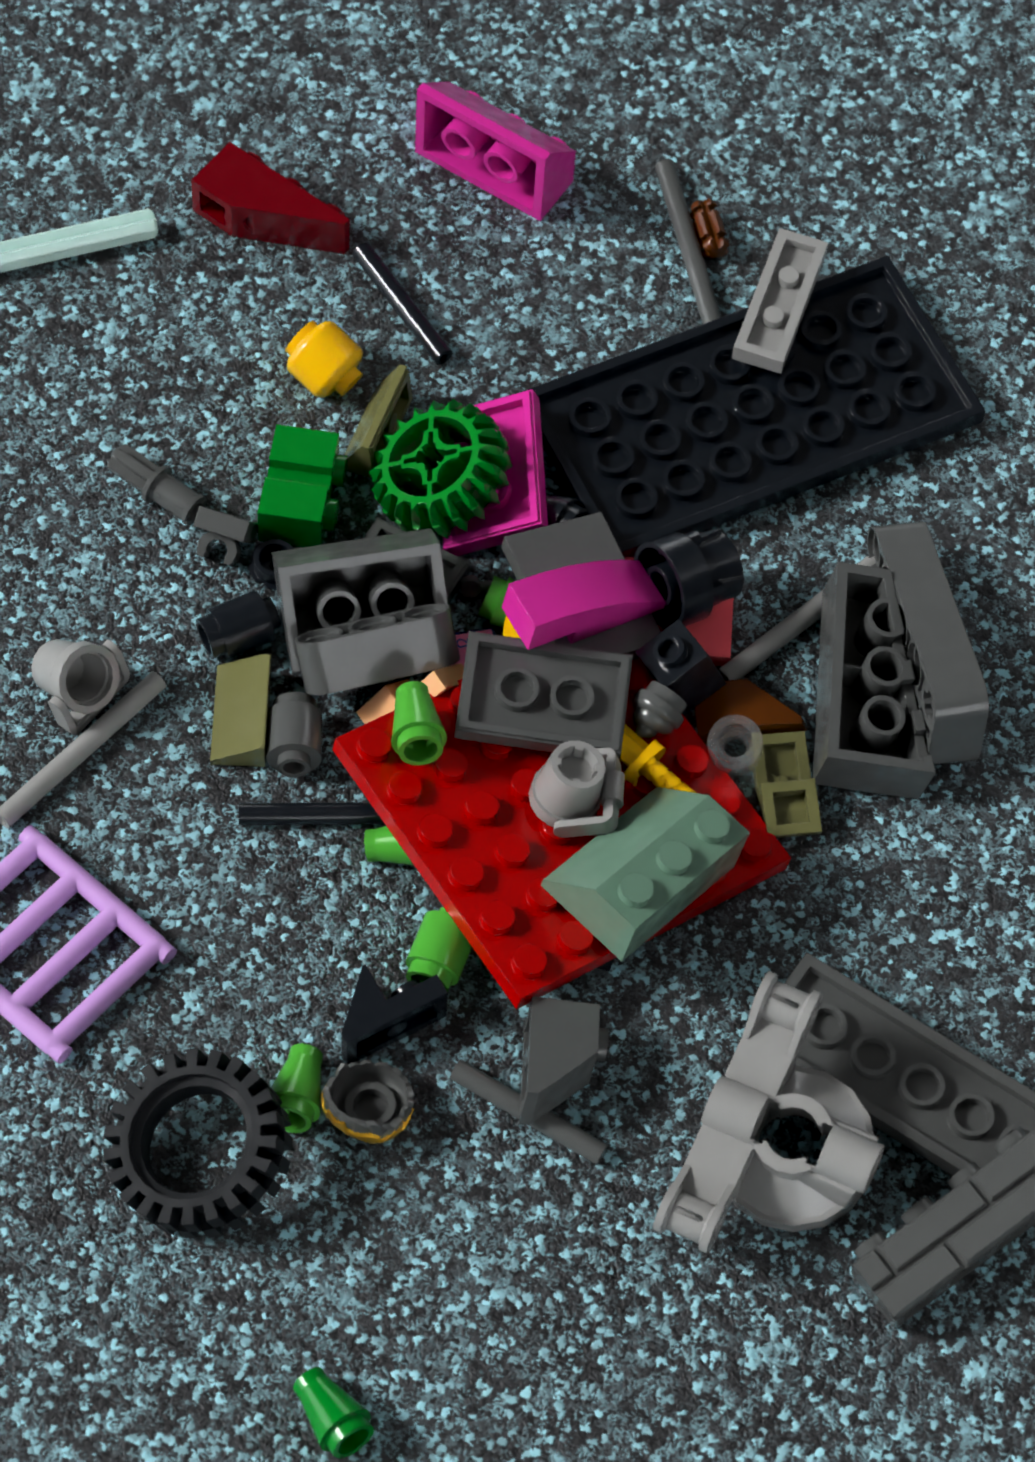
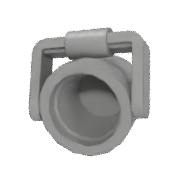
(79, 678)
(574, 786)

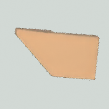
(384, 700)

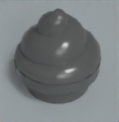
(657, 710)

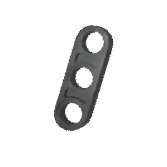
(377, 649)

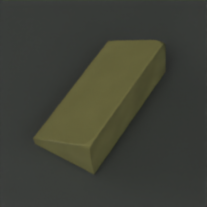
(380, 418)
(241, 712)

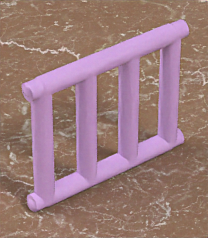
(112, 914)

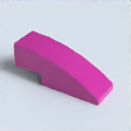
(580, 600)

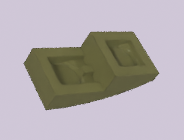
(785, 786)

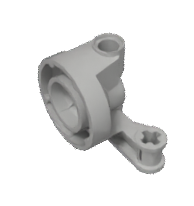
(758, 1087)

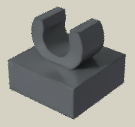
(225, 528)

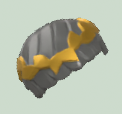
(368, 1101)

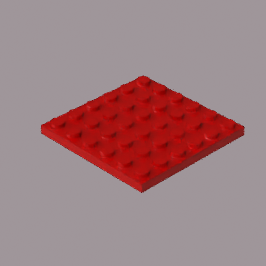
(487, 851)

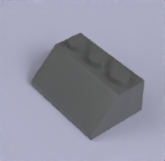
(356, 581)

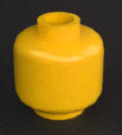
(324, 359)

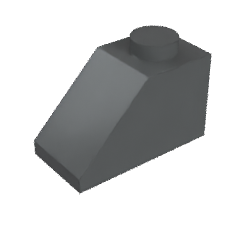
(558, 1053)

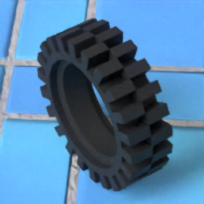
(153, 1099)

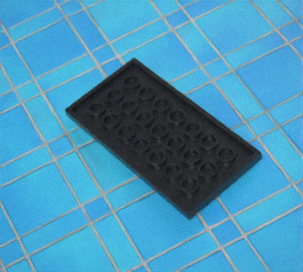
(698, 439)

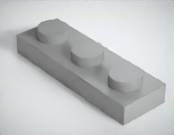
(780, 300)

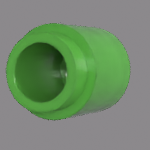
(438, 950)

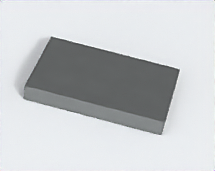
(574, 543)
(541, 694)

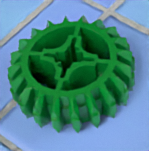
(454, 477)

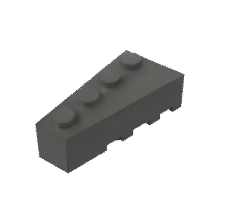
(866, 700)

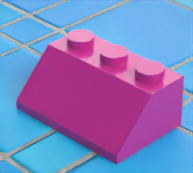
(492, 148)

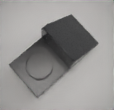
(379, 1021)

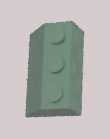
(648, 868)

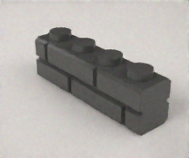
(953, 1234)

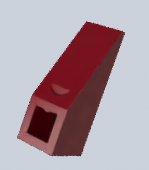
(260, 204)

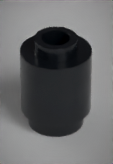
(238, 625)

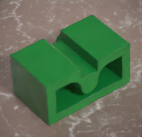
(300, 486)

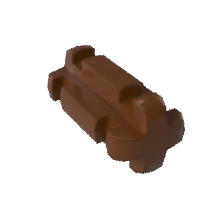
(709, 229)

